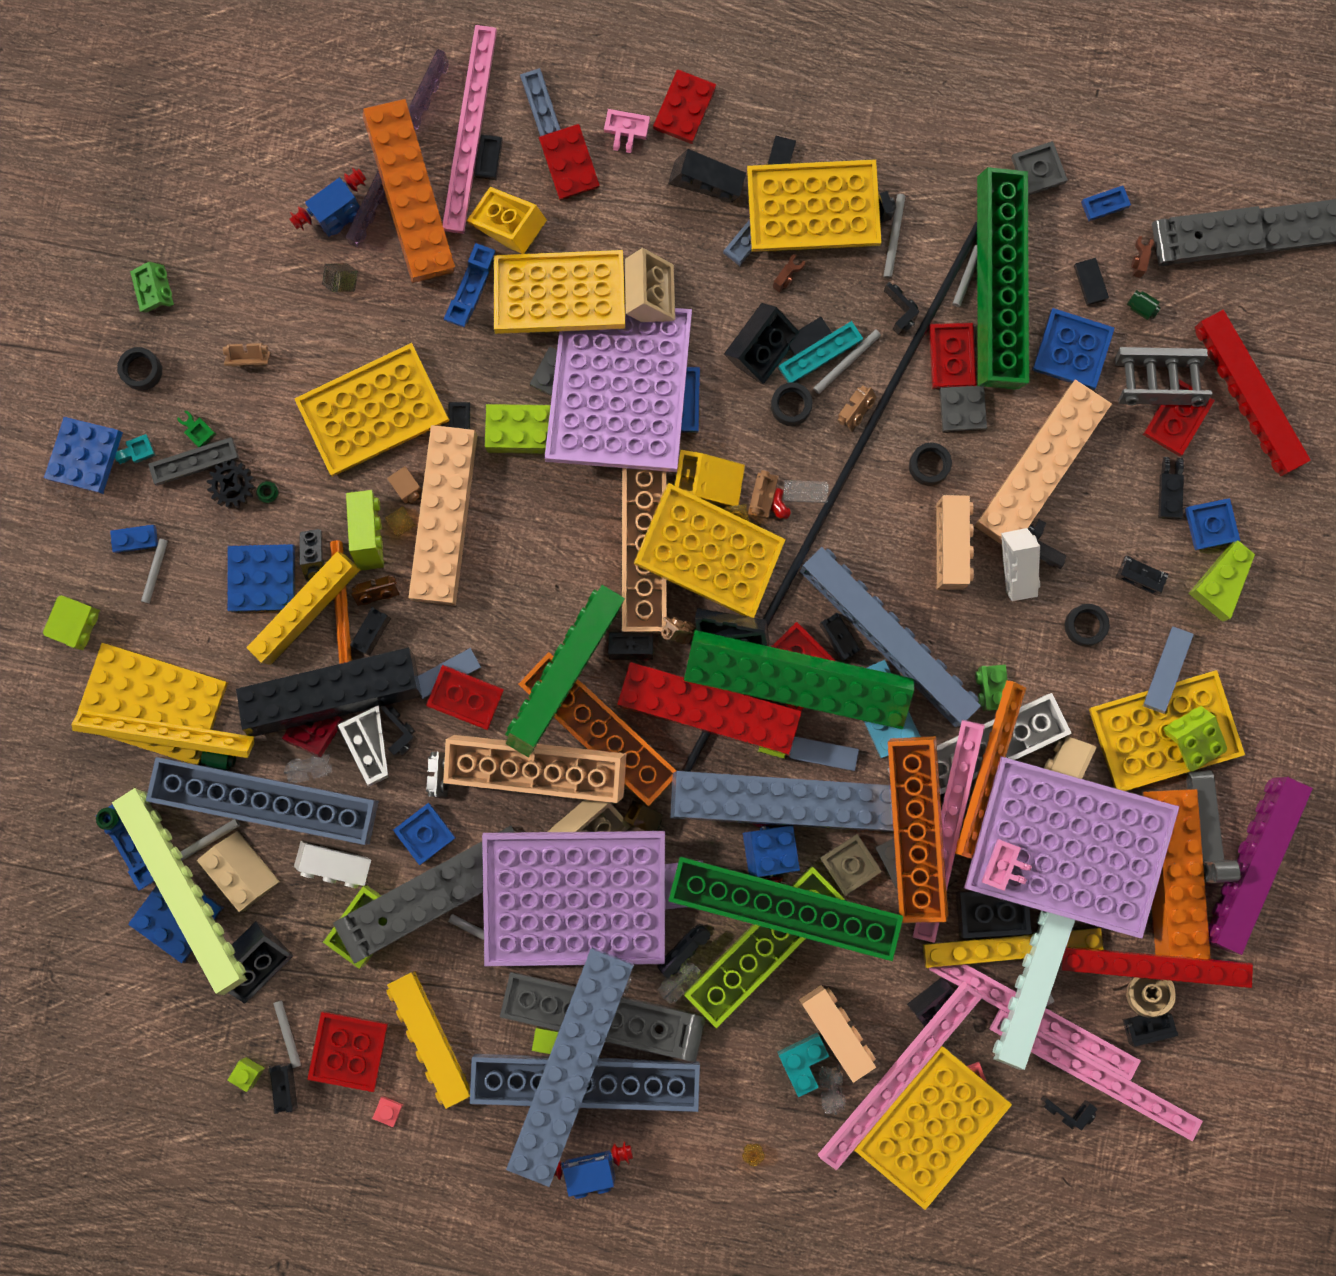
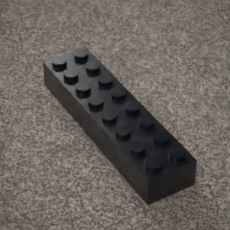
(328, 692)

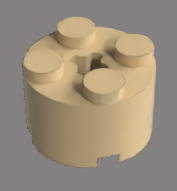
(1150, 1008)

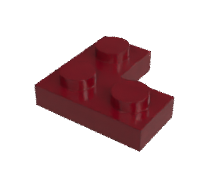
(314, 739)

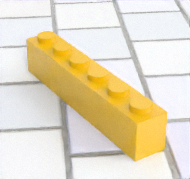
(303, 608)
(429, 1039)

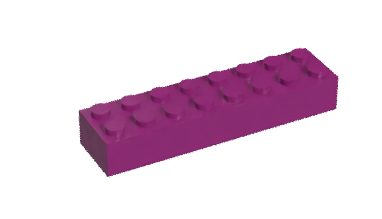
(1258, 863)

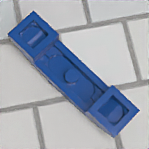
(471, 286)
(137, 869)

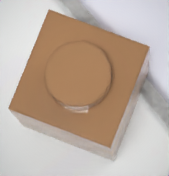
(405, 485)

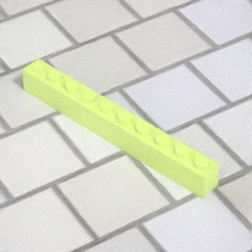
(180, 892)

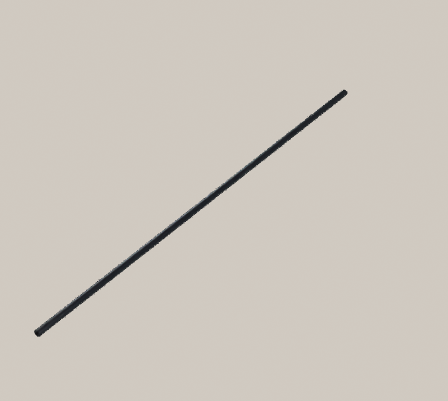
(854, 455)

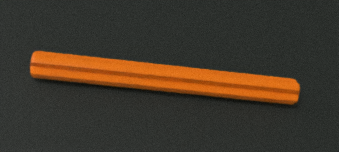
(341, 613)

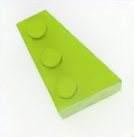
(364, 530)
(1224, 581)

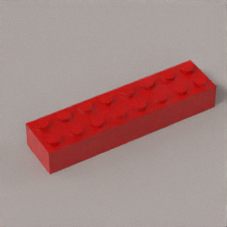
(709, 709)

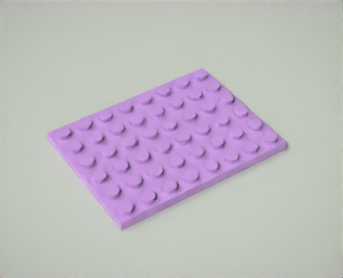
(620, 395)
(1088, 846)
(573, 891)

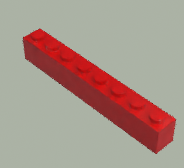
(1251, 393)

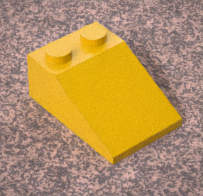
(507, 219)

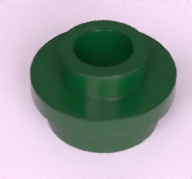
(261, 492)
(101, 815)

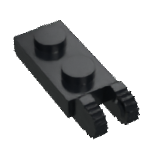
(1171, 490)
(684, 950)

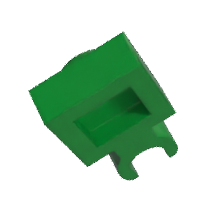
(197, 430)

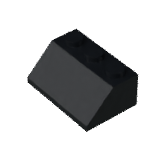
(762, 343)
(262, 958)

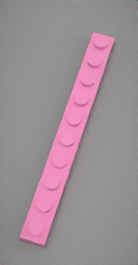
(469, 129)
(955, 806)
(1051, 1023)
(899, 1075)
(1110, 1082)

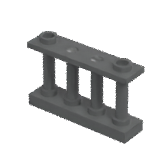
(1162, 357)

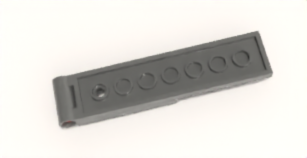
(1244, 232)
(413, 903)
(634, 1023)

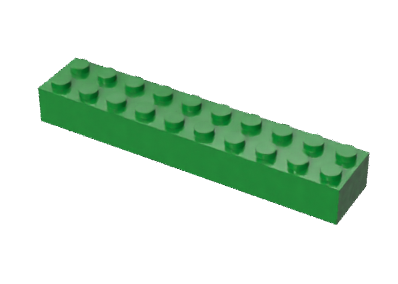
(1002, 278)
(799, 679)
(786, 908)

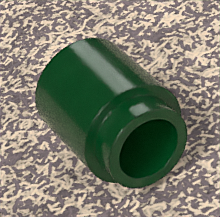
(1144, 305)
(218, 761)

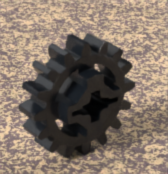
(227, 492)

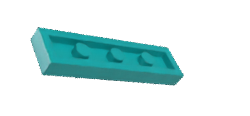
(820, 353)

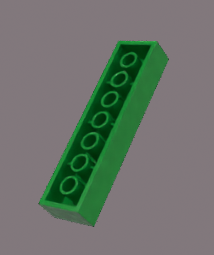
(562, 674)

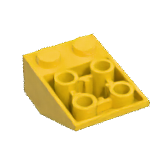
(710, 477)

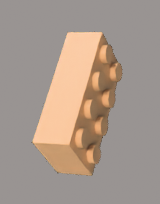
(953, 542)
(839, 1036)

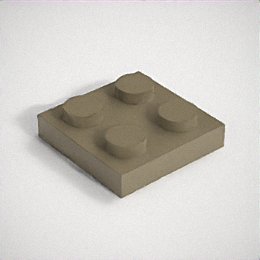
(850, 864)

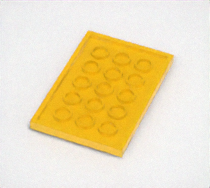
(813, 205)
(559, 292)
(371, 409)
(709, 551)
(152, 691)
(1135, 738)
(933, 1127)

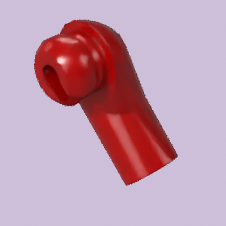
(778, 507)

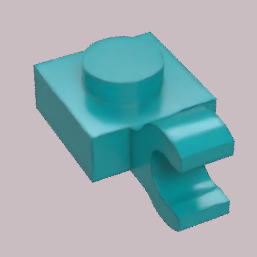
(138, 449)

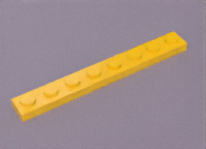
(163, 733)
(999, 948)

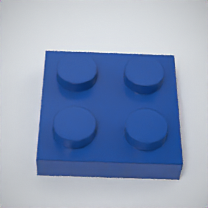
(1212, 524)
(424, 834)

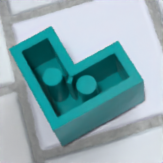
(797, 1060)

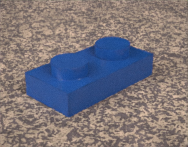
(1106, 203)
(134, 538)

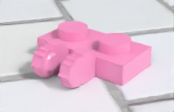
(627, 125)
(1001, 865)

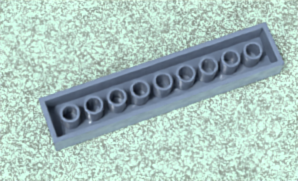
(889, 637)
(262, 801)
(781, 801)
(570, 1067)
(613, 1085)

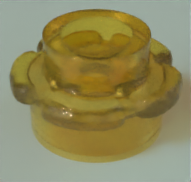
(759, 1155)

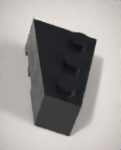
(707, 176)
(732, 626)

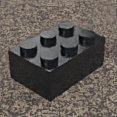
(990, 916)

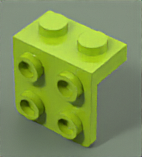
(71, 622)
(1197, 737)

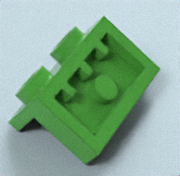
(151, 286)
(991, 682)

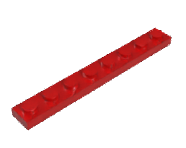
(1158, 967)

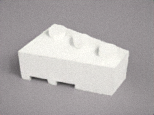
(1021, 564)
(366, 744)
(332, 865)

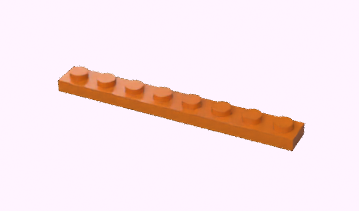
(997, 746)

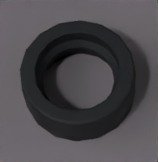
(125, 360)
(789, 420)
(930, 447)
(1099, 613)

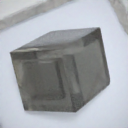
(339, 277)

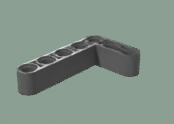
(1215, 867)

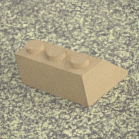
(649, 287)
(1070, 757)
(592, 817)
(238, 871)

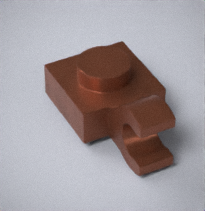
(1141, 261)
(785, 277)

